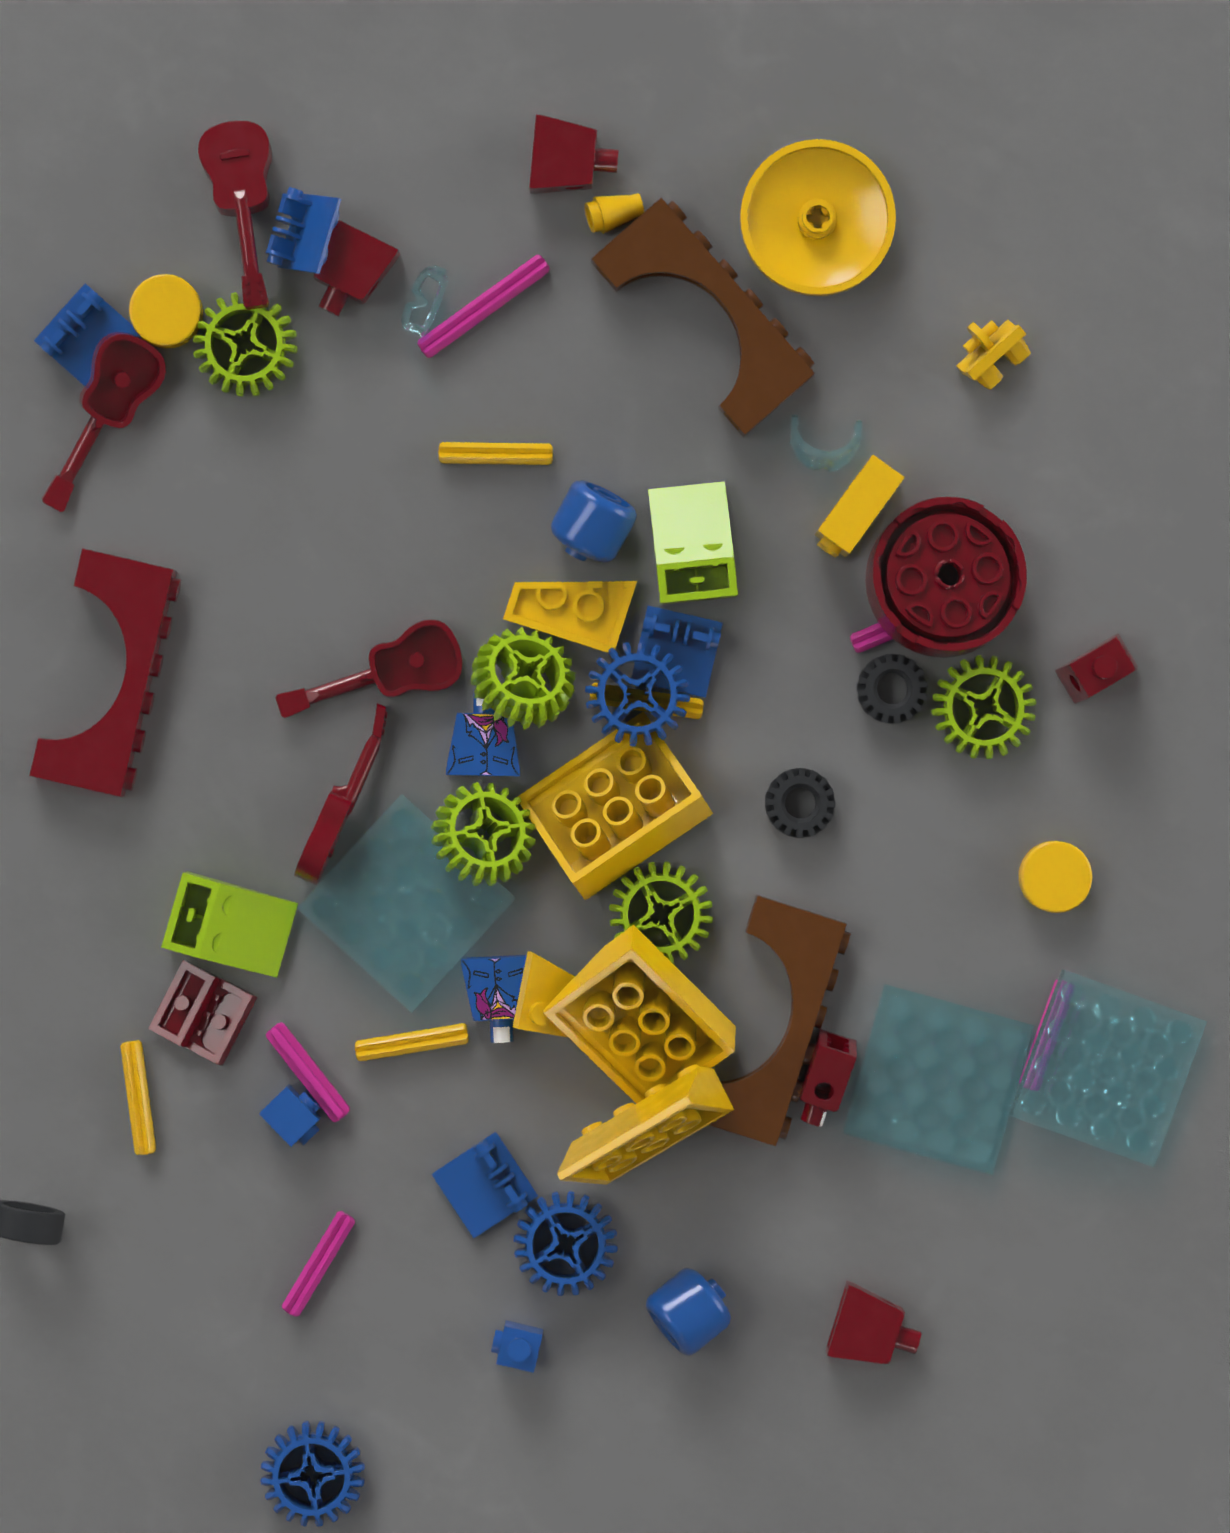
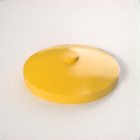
(817, 217)

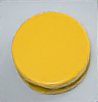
(166, 311)
(1055, 876)

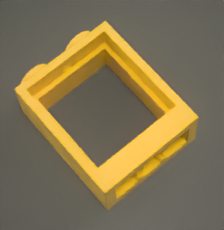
(858, 507)

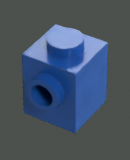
(292, 1116)
(517, 1346)

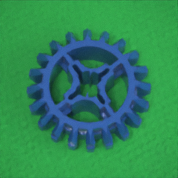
(611, 671)
(536, 1260)
(330, 1470)

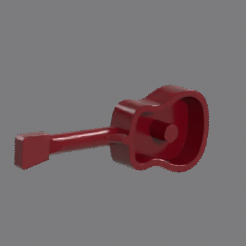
(237, 163)
(121, 378)
(420, 659)
(338, 807)

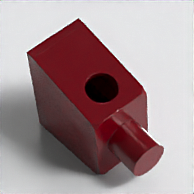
(566, 156)
(353, 267)
(1097, 669)
(830, 1064)
(869, 1328)

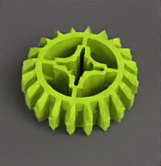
(238, 361)
(519, 659)
(1012, 723)
(481, 804)
(689, 897)

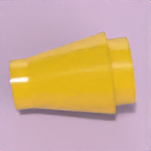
(610, 212)

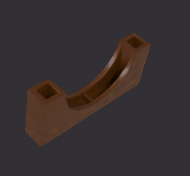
(665, 247)
(808, 951)

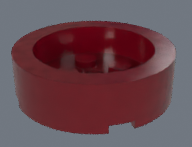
(917, 605)

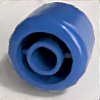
(593, 522)
(689, 1310)

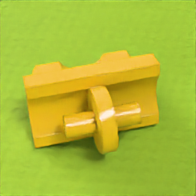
(990, 345)

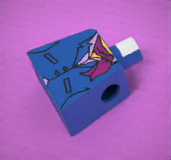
(483, 745)
(494, 991)

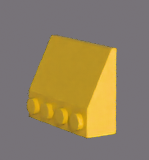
(614, 808)
(640, 1016)
(646, 1127)

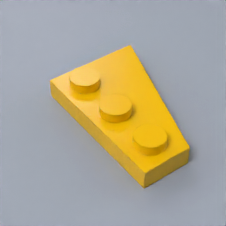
(574, 611)
(539, 986)

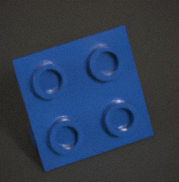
(308, 231)
(78, 330)
(691, 642)
(484, 1185)

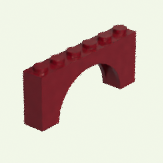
(105, 752)

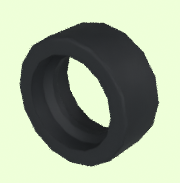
(30, 1223)

